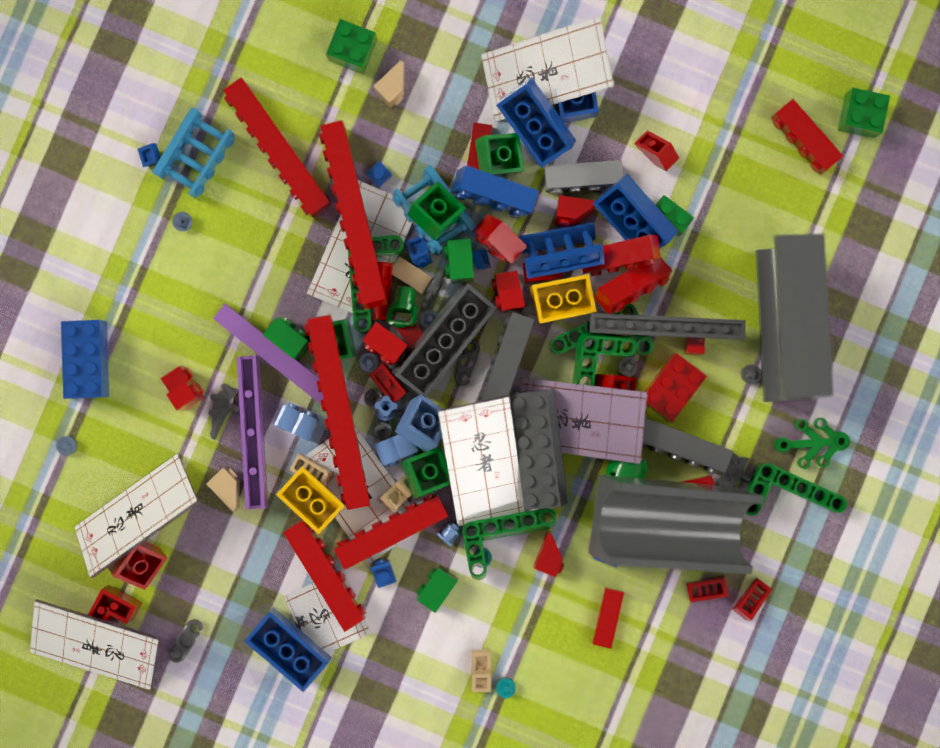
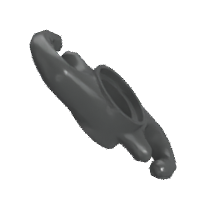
(433, 288)
(460, 369)
(185, 632)

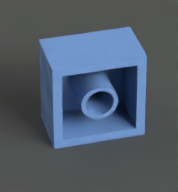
(421, 423)

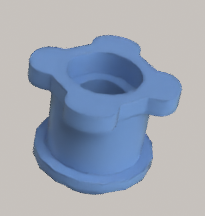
(385, 409)
(450, 533)

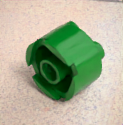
(627, 469)

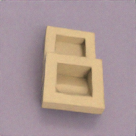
(411, 275)
(397, 494)
(481, 670)

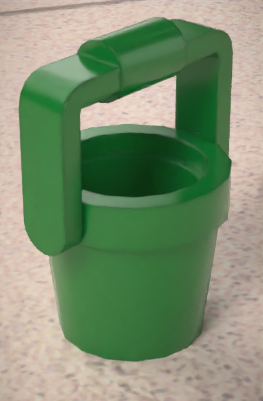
(403, 303)

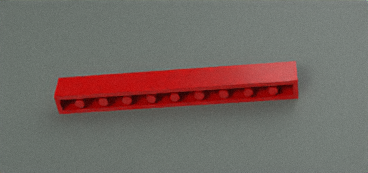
(353, 214)
(338, 411)

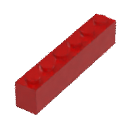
(391, 531)
(325, 575)

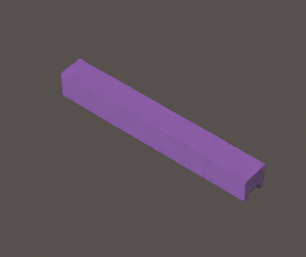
(254, 339)
(252, 432)

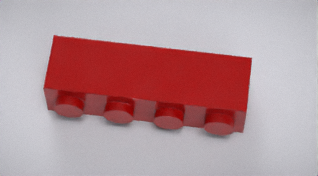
(806, 136)
(627, 255)
(631, 285)

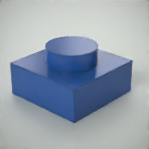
(149, 154)
(379, 174)
(481, 259)

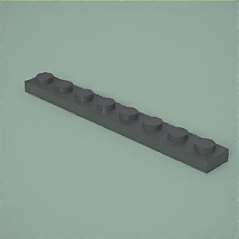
(667, 326)

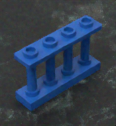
(562, 261)

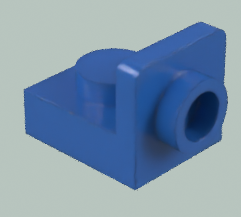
(419, 252)
(383, 572)

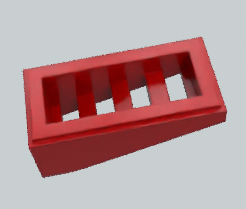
(716, 594)
(748, 616)

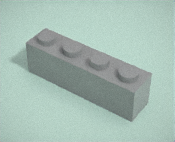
(582, 176)

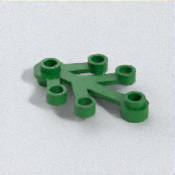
(815, 443)

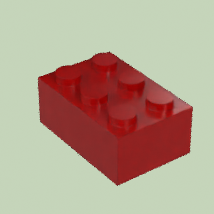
(673, 387)

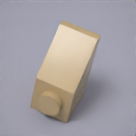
(391, 86)
(227, 487)

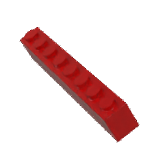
(277, 148)

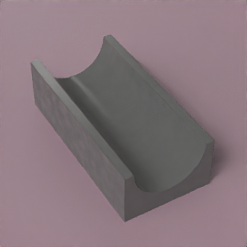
(794, 319)
(670, 524)

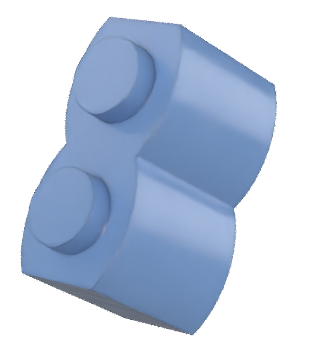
(296, 421)
(394, 449)

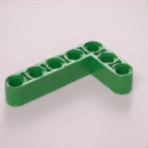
(385, 250)
(583, 328)
(597, 348)
(790, 485)
(500, 532)

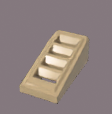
(314, 465)

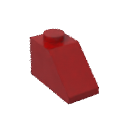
(657, 150)
(572, 210)
(615, 381)
(549, 557)

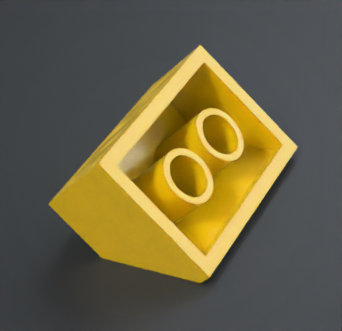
(563, 298)
(310, 500)

